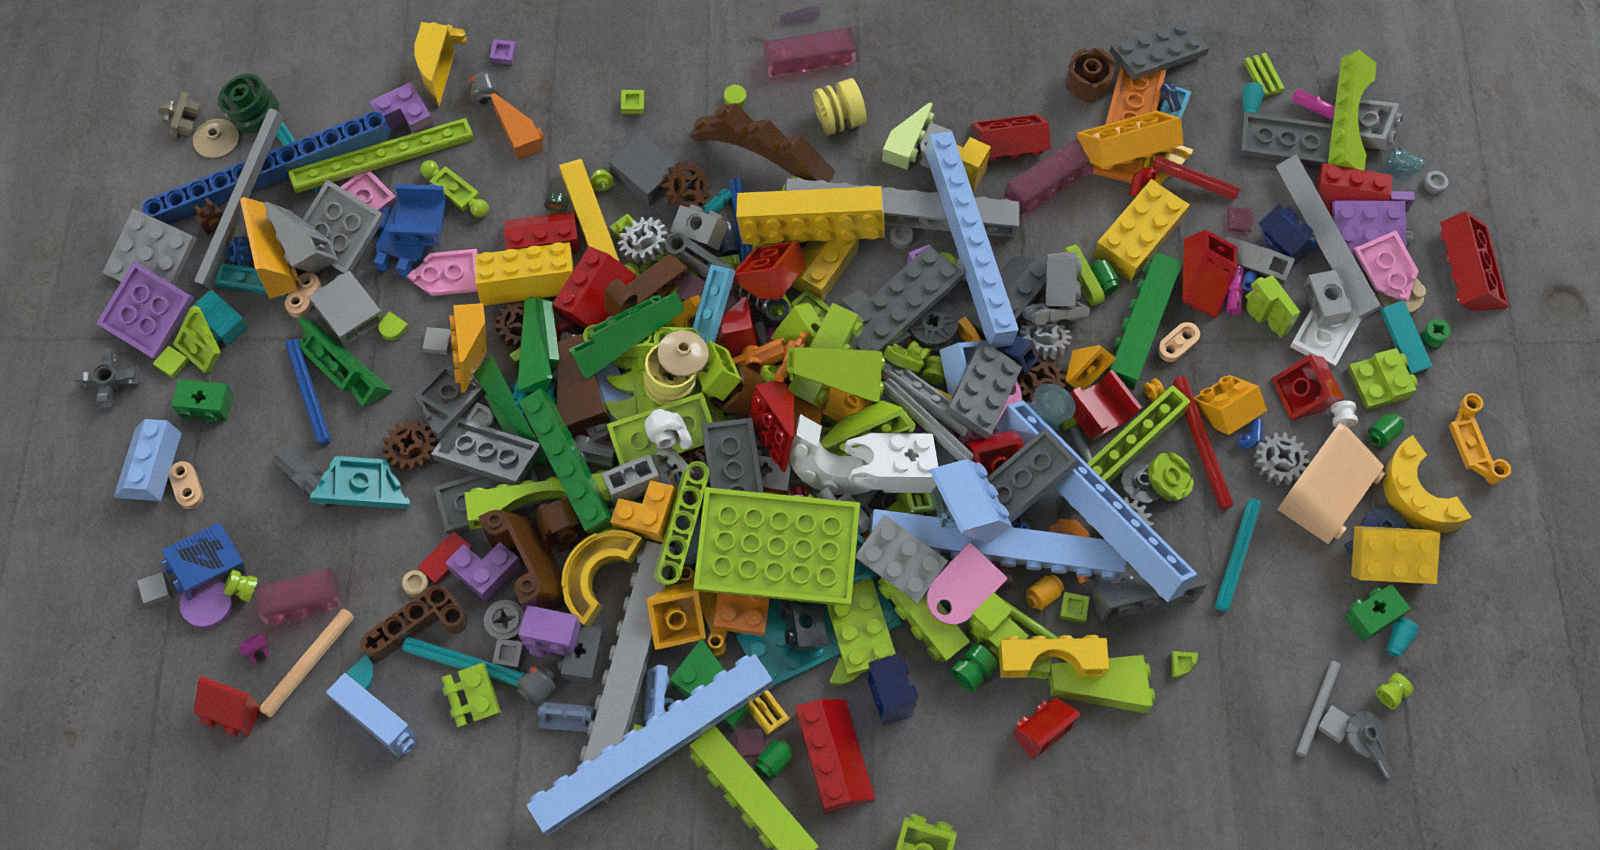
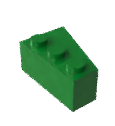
(699, 670)

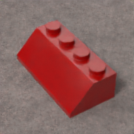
(1473, 263)
(834, 754)

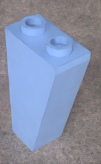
(373, 715)

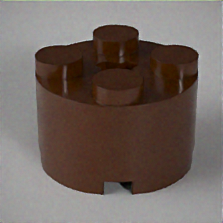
(1090, 74)
(739, 400)
(559, 525)

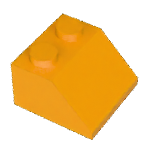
(675, 616)

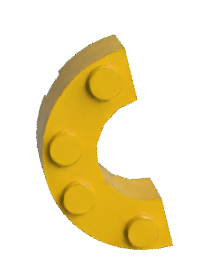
(1412, 500)
(584, 563)

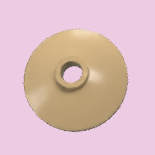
(218, 145)
(683, 362)

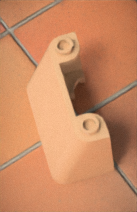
(1332, 485)

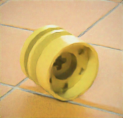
(841, 106)
(657, 384)

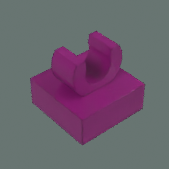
(253, 644)

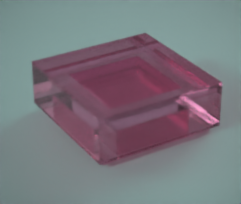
(1240, 219)
(750, 742)

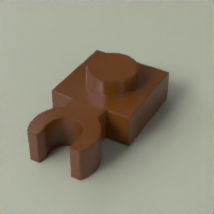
(208, 216)

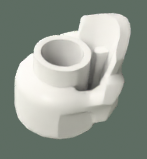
(667, 430)

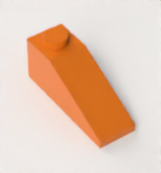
(518, 128)

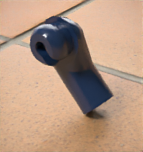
(1169, 93)

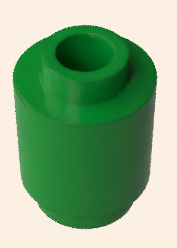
(1105, 276)
(1386, 430)
(774, 758)

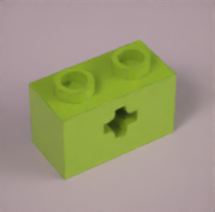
(719, 373)

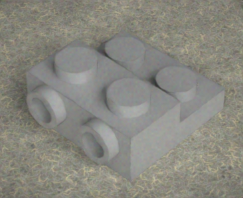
(1378, 123)

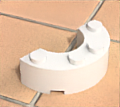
(819, 466)

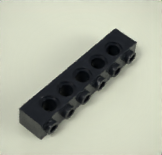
(800, 638)

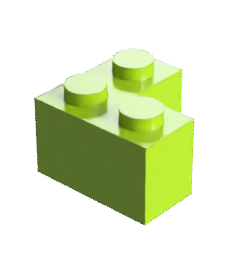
(992, 624)

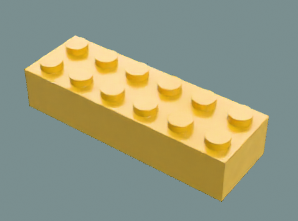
(811, 215)

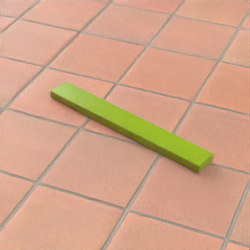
(380, 155)

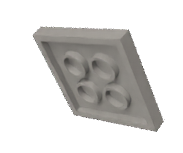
(345, 222)
(152, 245)

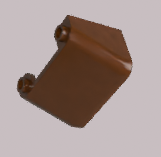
(517, 532)

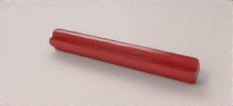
(1195, 177)

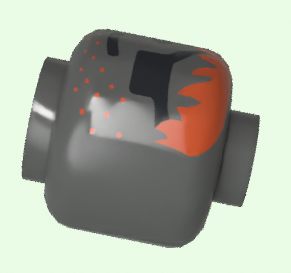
(481, 87)
(536, 685)

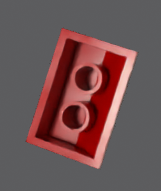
(1013, 135)
(1351, 184)
(542, 231)
(771, 269)
(583, 293)

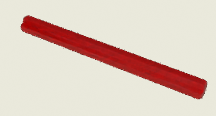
(1204, 447)

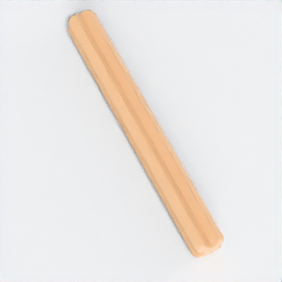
(306, 663)

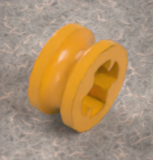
(1153, 390)

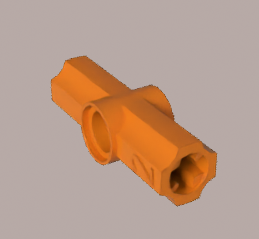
(756, 357)

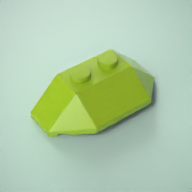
(877, 418)

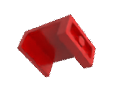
(1104, 406)

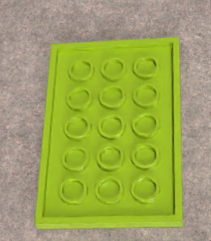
(777, 546)

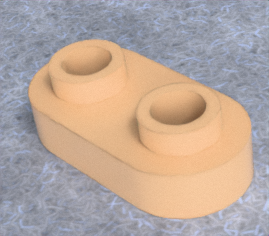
(302, 295)
(1178, 344)
(184, 483)

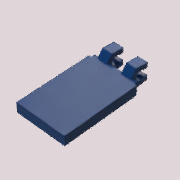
(406, 253)

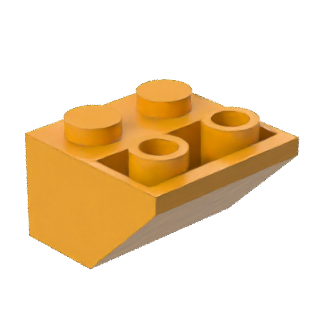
(1230, 403)

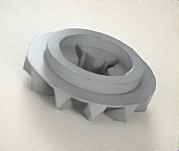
(494, 614)

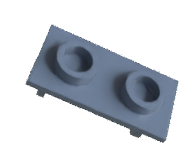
(565, 717)

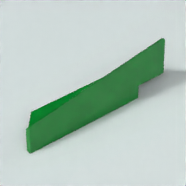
(623, 332)
(538, 346)
(340, 364)
(502, 404)

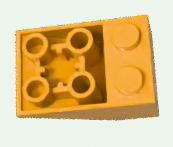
(469, 341)

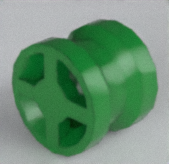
(1437, 339)

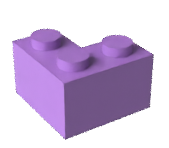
(403, 107)
(487, 575)
(549, 631)

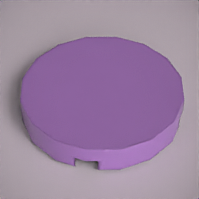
(208, 605)

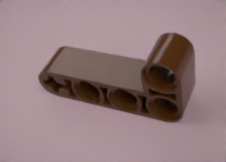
(655, 281)
(412, 627)

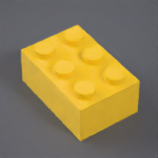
(1395, 554)

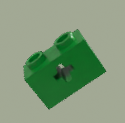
(202, 400)
(1389, 607)

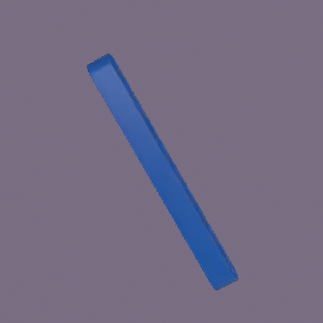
(167, 207)

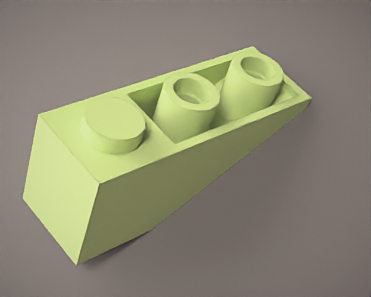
(904, 139)

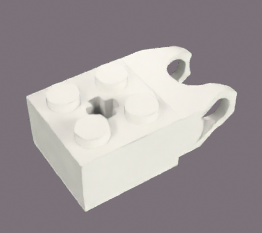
(894, 462)

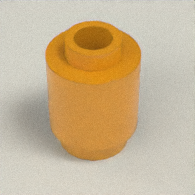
(1044, 592)

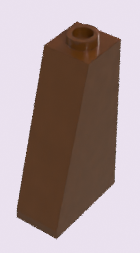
(578, 398)

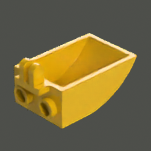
(435, 56)

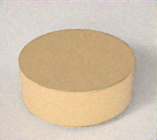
(415, 583)

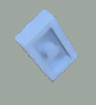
(656, 685)

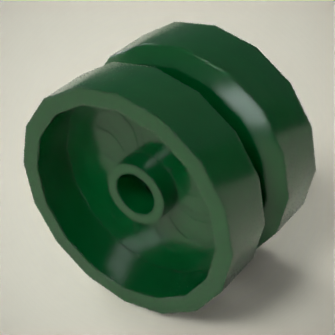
(246, 102)

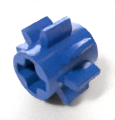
(240, 251)

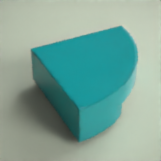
(362, 672)

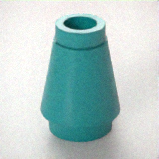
(1252, 97)
(1401, 636)

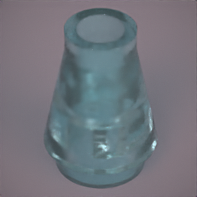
(1403, 160)

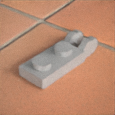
(1041, 314)

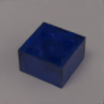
(1287, 233)
(891, 689)

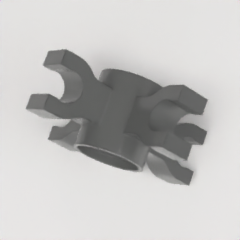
(101, 372)

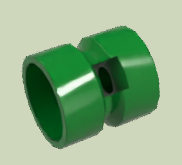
(975, 666)

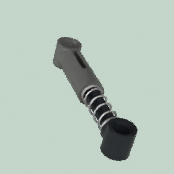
(690, 248)

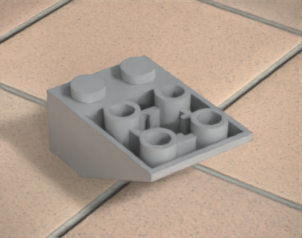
(302, 243)

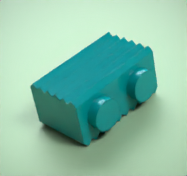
(221, 318)

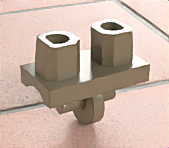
(178, 124)

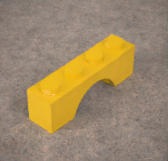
(1085, 654)

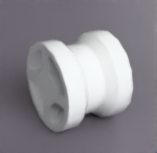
(1344, 413)

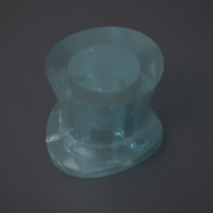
(1052, 405)

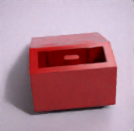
(1207, 271)
(774, 419)

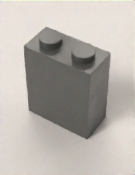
(642, 168)

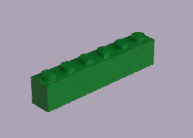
(1145, 318)
(567, 461)

